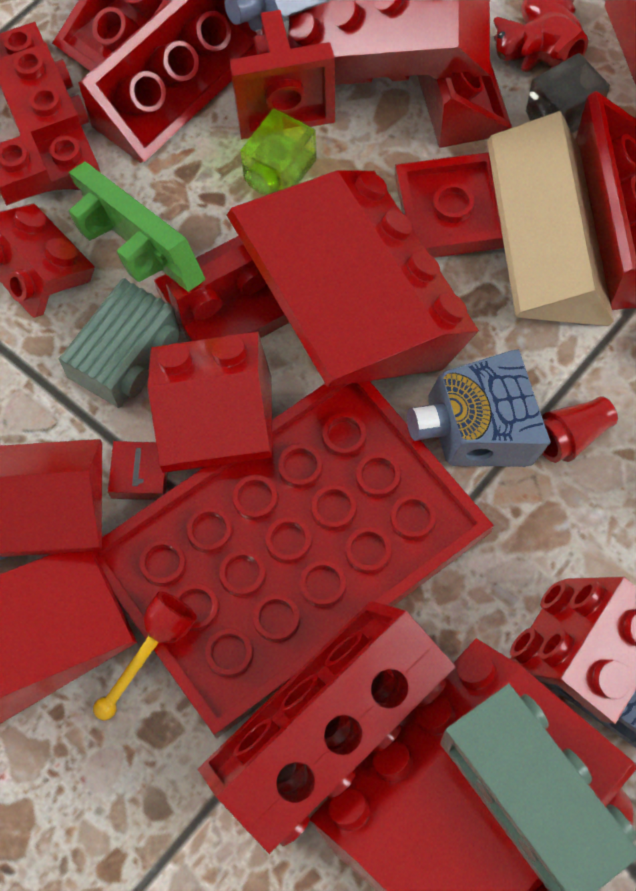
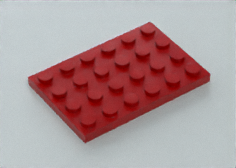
(290, 546)

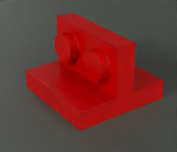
(282, 78)
(229, 300)

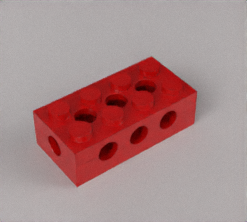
(326, 723)

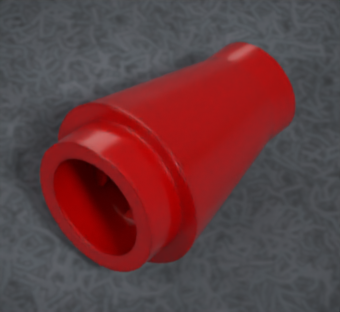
(576, 427)

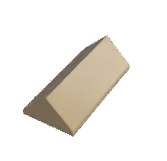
(548, 224)

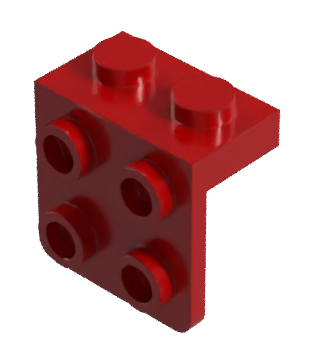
(585, 643)

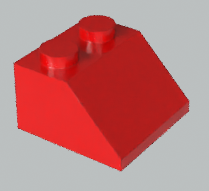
(211, 402)

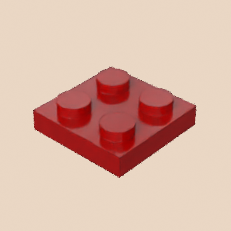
(451, 204)

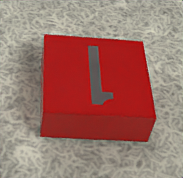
(136, 472)

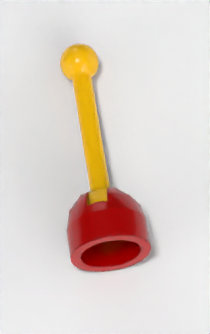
(165, 621)

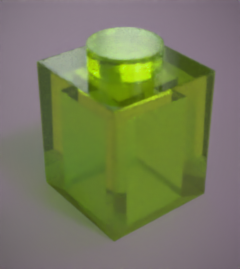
(278, 153)

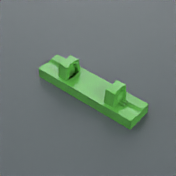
(149, 240)

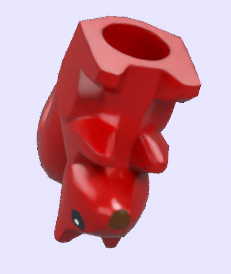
(548, 36)

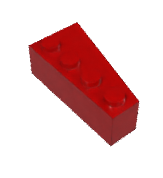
(398, 37)

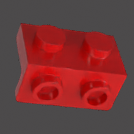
(38, 258)

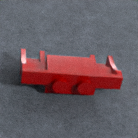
(45, 116)

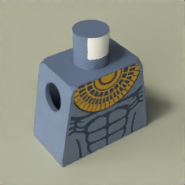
(483, 414)

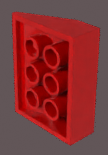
(354, 278)
(415, 816)

